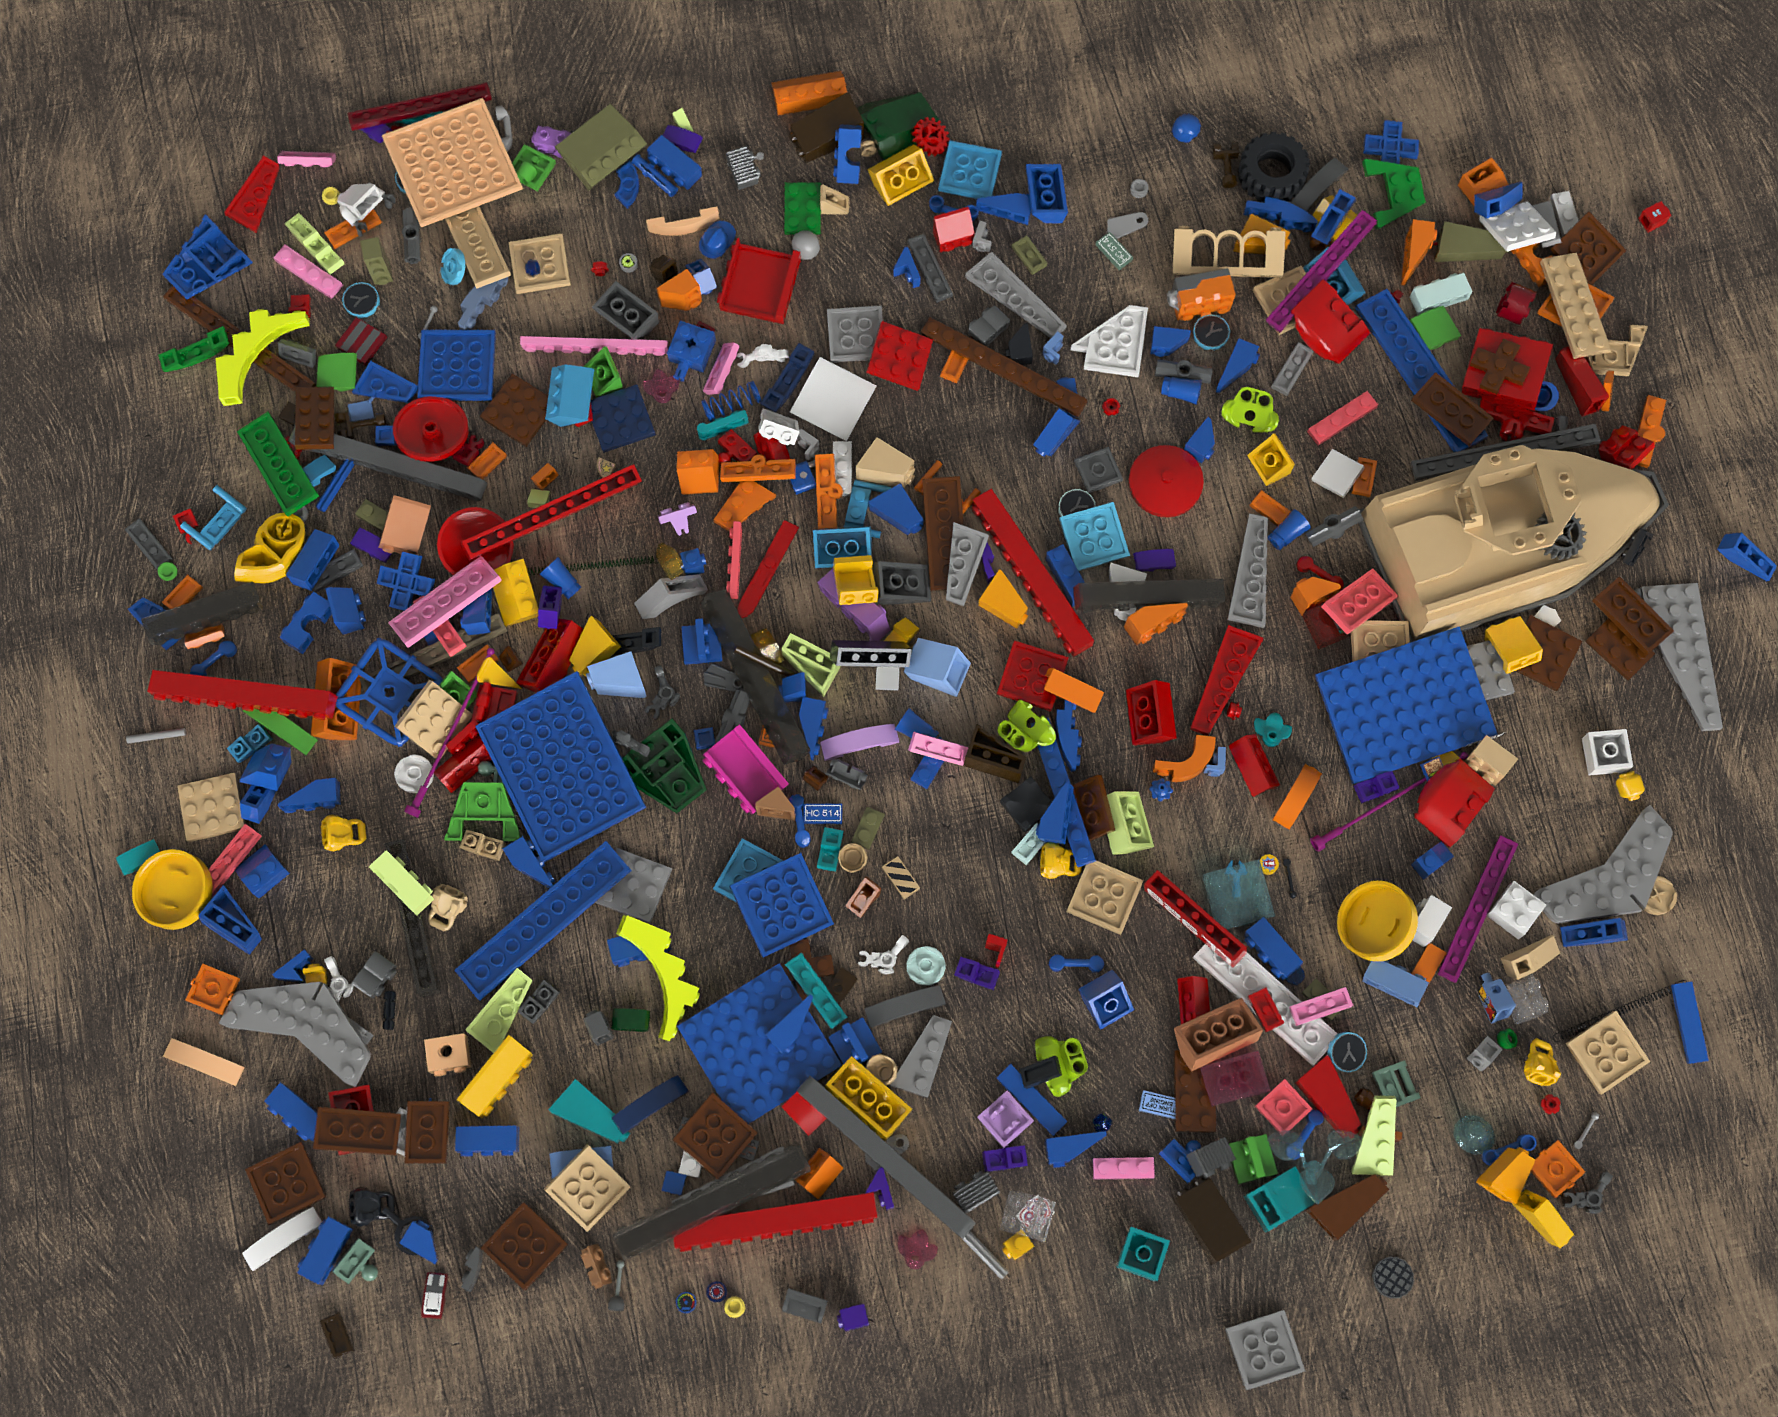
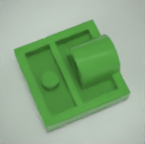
(532, 167)

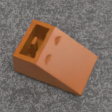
(1482, 179)
(1153, 619)

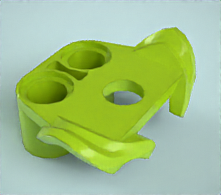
(1265, 418)
(1040, 734)
(1048, 1047)

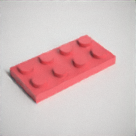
(1359, 601)

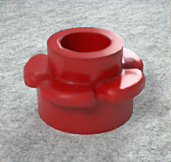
(599, 268)
(1111, 402)
(1234, 710)
(1550, 1109)

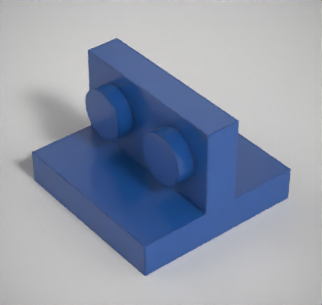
(700, 644)
(855, 1041)

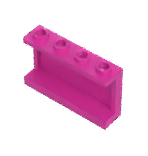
(743, 768)

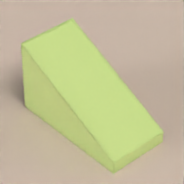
(681, 120)

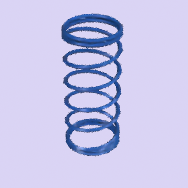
(710, 416)

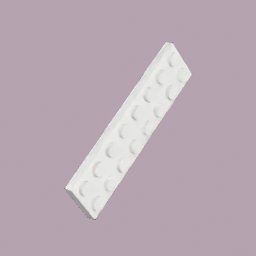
(1248, 977)

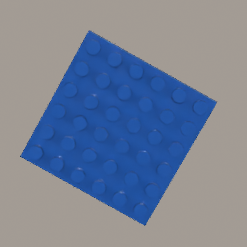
(740, 1058)

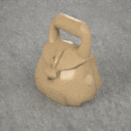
(448, 904)

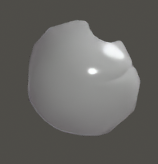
(806, 243)

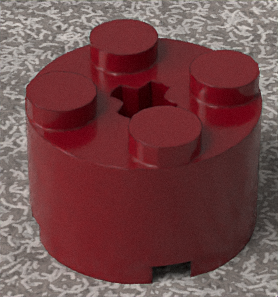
(1515, 303)

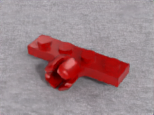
(1516, 419)

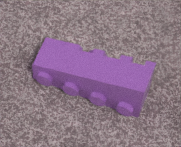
(866, 616)

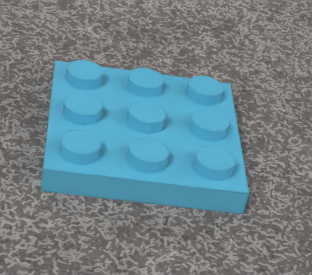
(1094, 536)

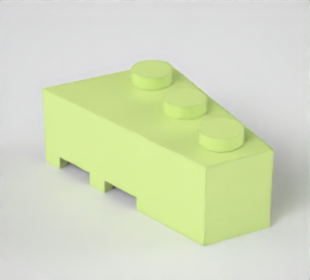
(812, 660)
(402, 882)

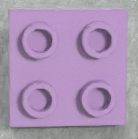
(678, 517)
(1005, 1119)

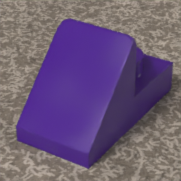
(880, 1183)

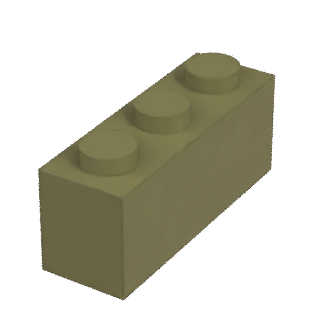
(376, 261)

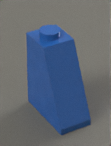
(1055, 432)
(897, 509)

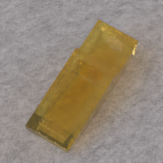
(669, 561)

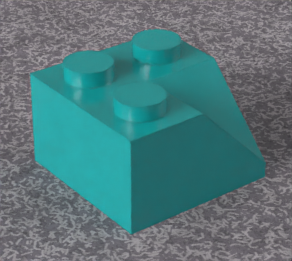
(1143, 1254)

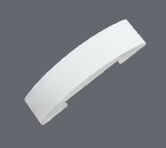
(281, 1238)

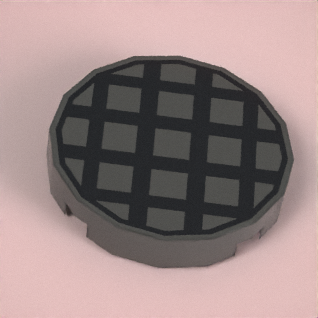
(1393, 1277)

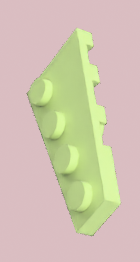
(497, 1016)
(1378, 1139)

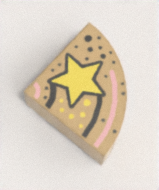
(605, 467)

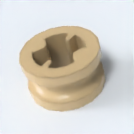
(867, 148)

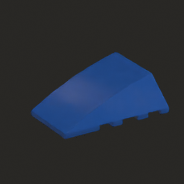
(204, 260)

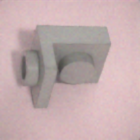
(979, 241)
(807, 441)
(1484, 1054)

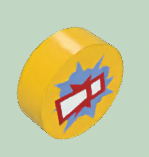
(1269, 864)

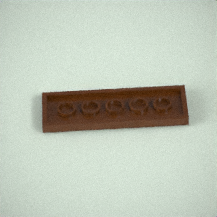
(942, 510)

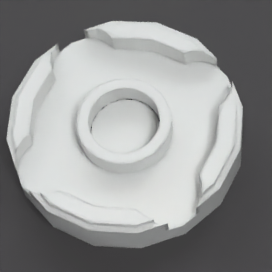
(412, 773)

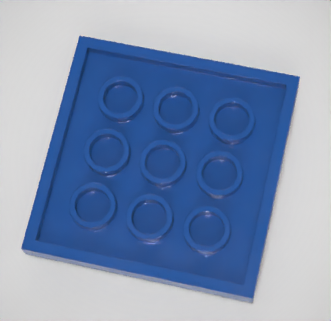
(457, 364)
(781, 905)

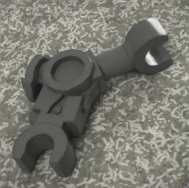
(664, 696)
(625, 740)
(1590, 1198)

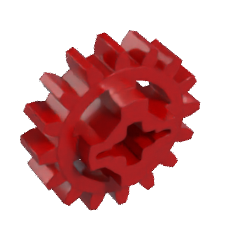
(926, 128)

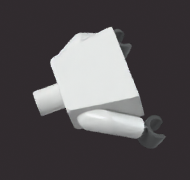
(359, 201)

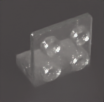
(1527, 999)
(1027, 1215)

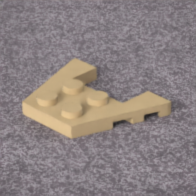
(1621, 356)

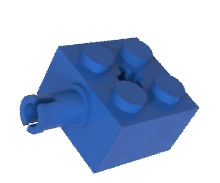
(697, 356)

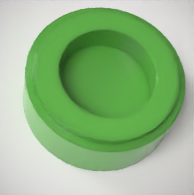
(167, 571)

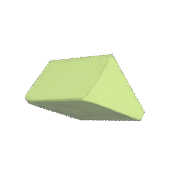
(538, 498)

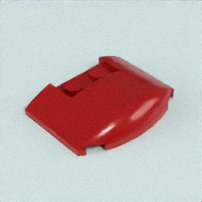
(1328, 323)
(1452, 801)

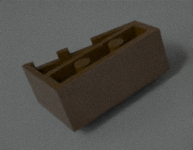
(993, 756)

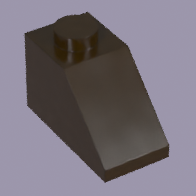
(663, 268)

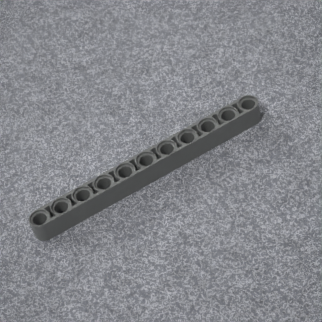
(404, 467)
(886, 1157)

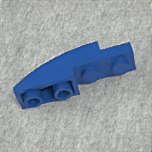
(1288, 214)
(1068, 738)

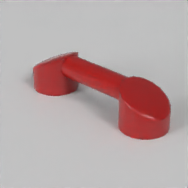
(1306, 563)

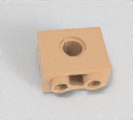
(457, 1060)

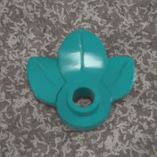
(1273, 727)

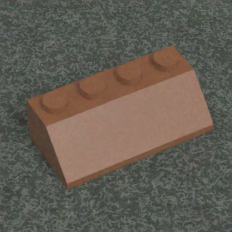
(1217, 1034)

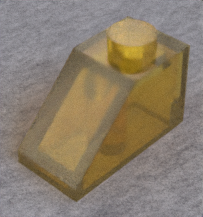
(767, 646)

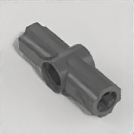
(412, 247)
(1172, 369)
(1334, 526)
(734, 715)

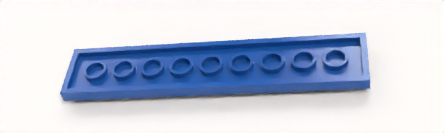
(1406, 351)
(542, 920)

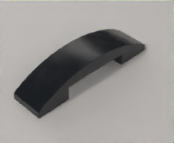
(639, 641)

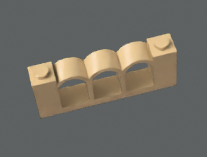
(1274, 253)

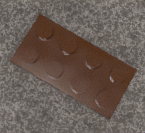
(1452, 409)
(314, 418)
(1632, 615)
(1192, 1100)
(357, 1131)

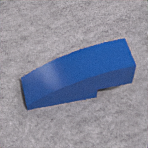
(1333, 217)

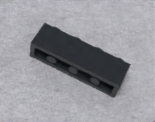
(870, 653)

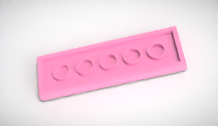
(444, 601)

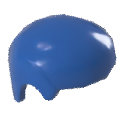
(1186, 127)

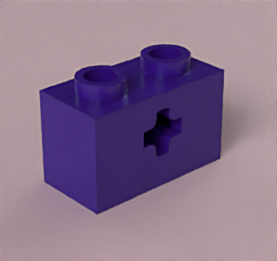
(549, 607)
(853, 1318)

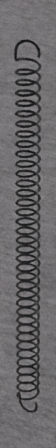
(1626, 1010)

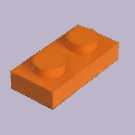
(1364, 483)
(208, 634)

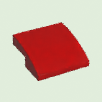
(803, 1113)

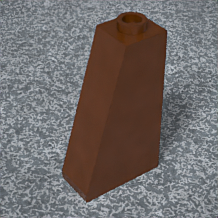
(1346, 1207)

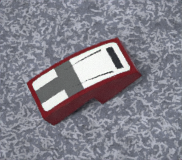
(434, 1295)

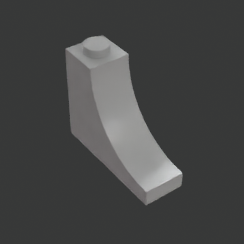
(668, 593)

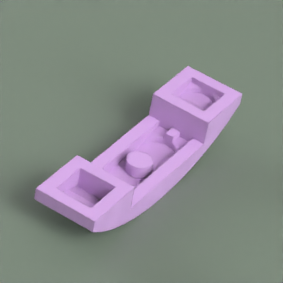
(858, 740)

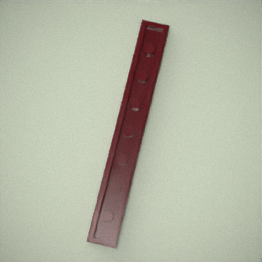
(418, 106)

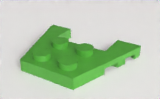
(483, 802)

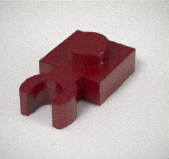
(469, 451)

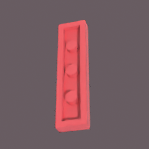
(1342, 418)
(734, 567)
(448, 636)
(232, 856)

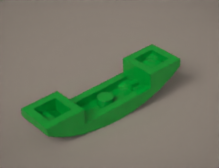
(196, 352)

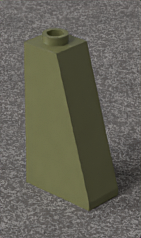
(1466, 244)

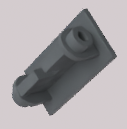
(854, 778)

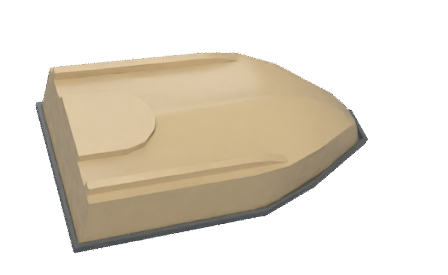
(1459, 580)

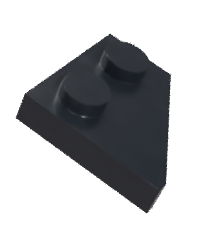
(1637, 547)

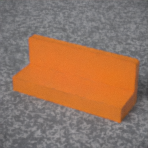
(1073, 690)

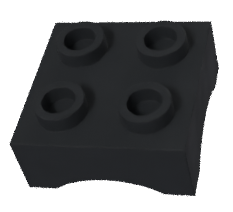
(1026, 804)

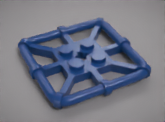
(375, 693)

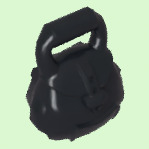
(367, 1206)

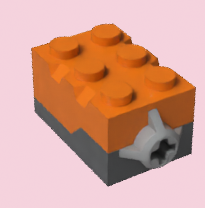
(1202, 294)

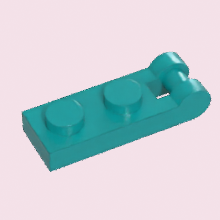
(722, 425)

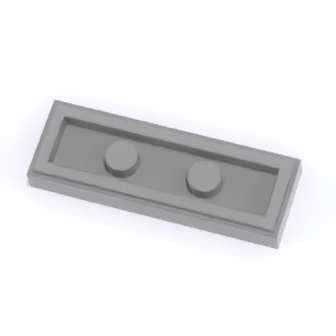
(1546, 211)
(1292, 369)

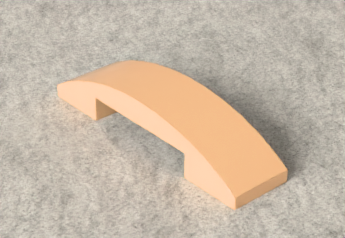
(685, 226)
(203, 1061)

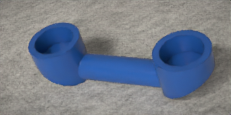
(937, 205)
(226, 648)
(802, 837)
(1058, 962)
(1314, 1119)
(1524, 1141)

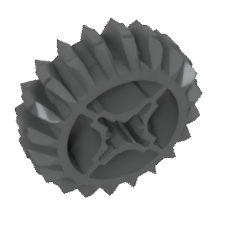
(1570, 544)

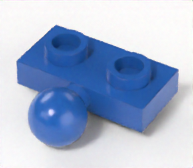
(1176, 1157)

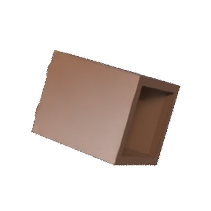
(404, 526)

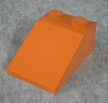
(1417, 242)

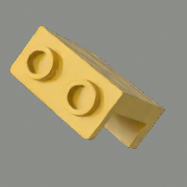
(855, 580)
(1514, 644)

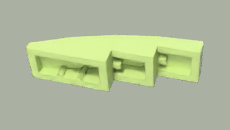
(314, 243)

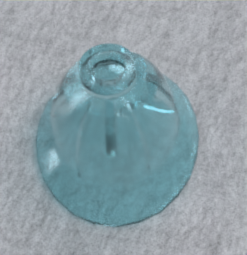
(1474, 1134)

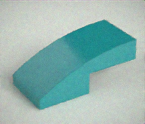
(830, 849)
(134, 858)

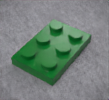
(802, 207)

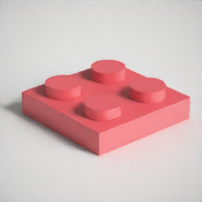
(1283, 1107)

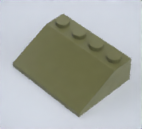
(600, 146)

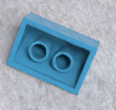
(1342, 280)
(569, 395)
(840, 542)

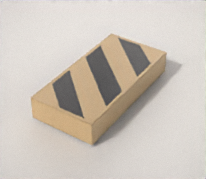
(900, 877)

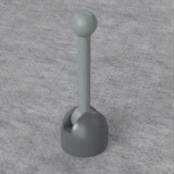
(616, 1303)

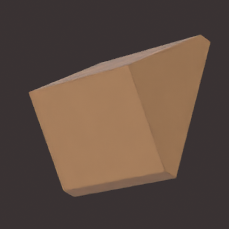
(775, 805)

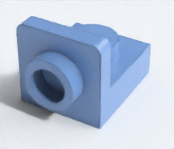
(1052, 347)
(1219, 760)

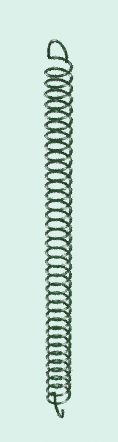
(600, 565)

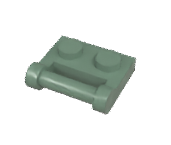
(1389, 1084)

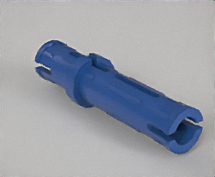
(639, 162)

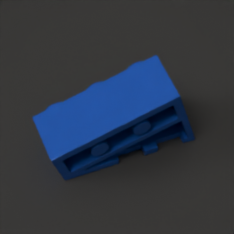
(229, 921)

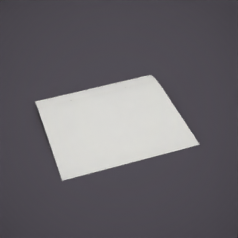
(833, 399)

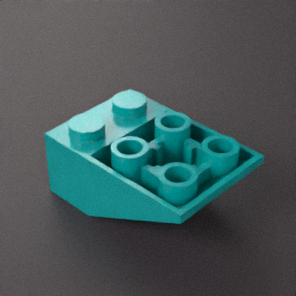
(1278, 1200)

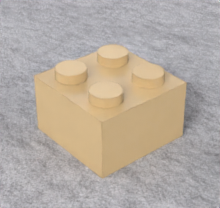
(1491, 760)

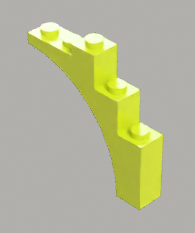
(247, 346)
(676, 993)

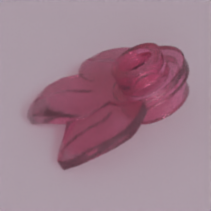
(661, 384)
(917, 1246)

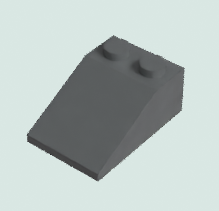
(901, 583)

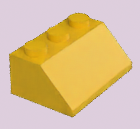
(901, 174)
(515, 593)

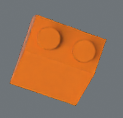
(680, 292)
(698, 471)
(1313, 592)

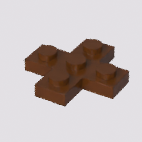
(1500, 366)
(821, 965)

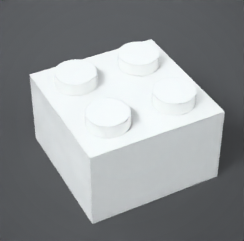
(1607, 752)
(1516, 910)
(1431, 916)

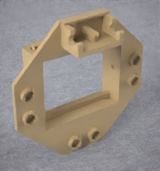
(1555, 487)

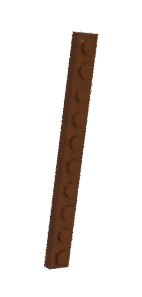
(211, 321)
(1004, 367)

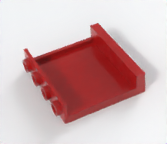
(759, 282)
(1531, 353)

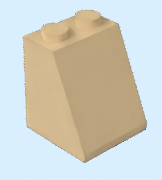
(885, 466)

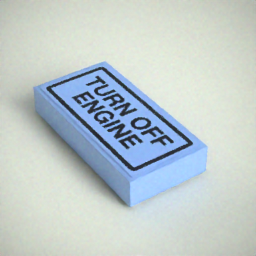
(1157, 1104)

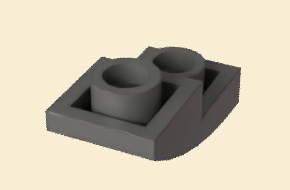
(539, 1001)
(474, 1261)

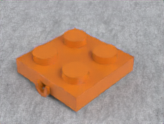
(212, 989)
(1556, 1169)

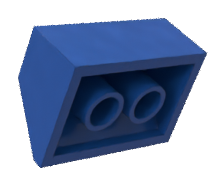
(1047, 192)

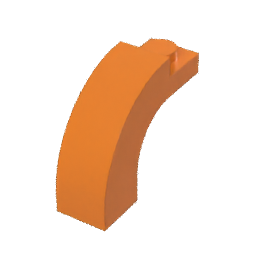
(1190, 768)
(1297, 796)

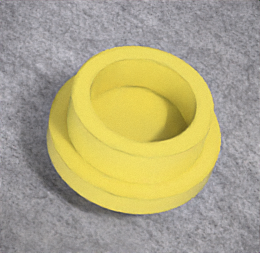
(330, 195)
(734, 1307)

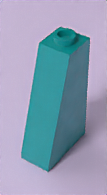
(587, 1111)

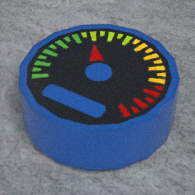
(686, 1302)

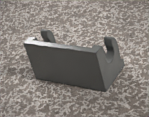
(804, 1306)

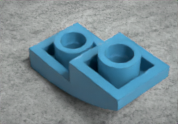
(319, 468)
(248, 744)

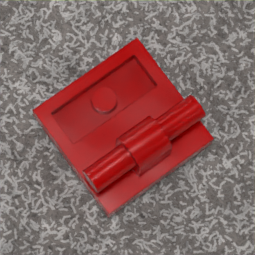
(492, 701)

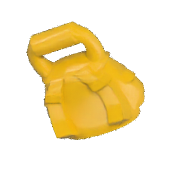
(338, 832)
(1056, 861)
(1541, 1067)

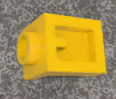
(315, 973)
(1016, 1246)

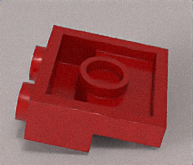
(1625, 448)

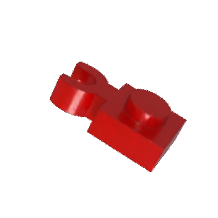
(188, 517)

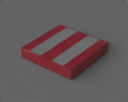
(361, 340)

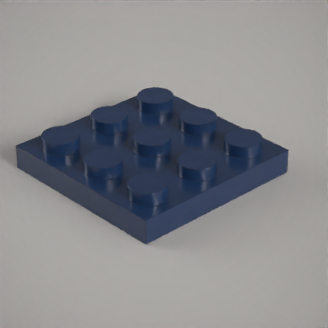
(621, 418)

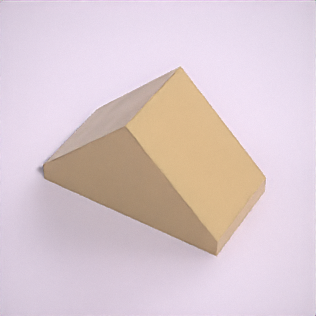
(833, 201)

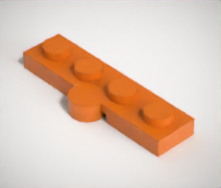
(1650, 424)
(758, 469)
(827, 491)

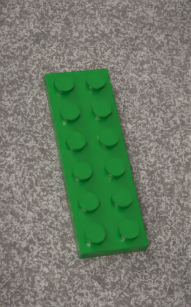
(278, 464)

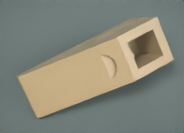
(1530, 958)

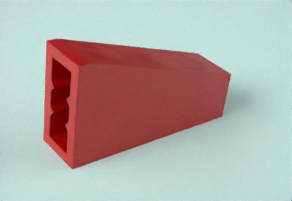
(1582, 382)
(1329, 1096)

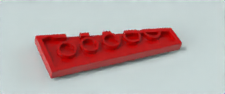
(1229, 666)

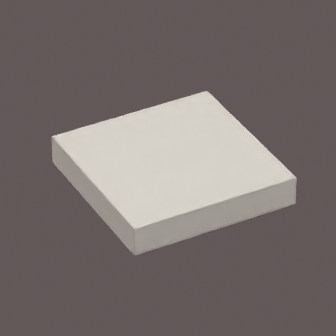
(1338, 473)

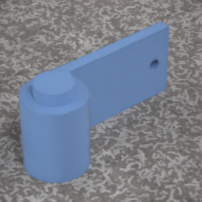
(561, 1159)

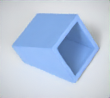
(938, 666)
(616, 677)

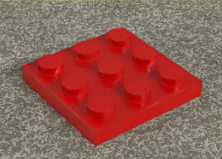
(899, 356)
(1026, 672)

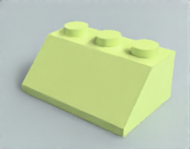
(1130, 823)

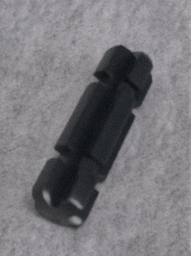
(389, 1010)

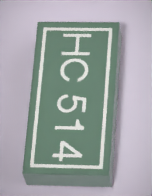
(1114, 251)

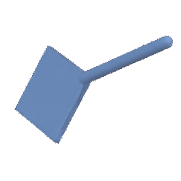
(361, 410)

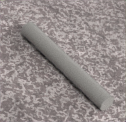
(156, 735)

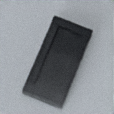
(1040, 1072)

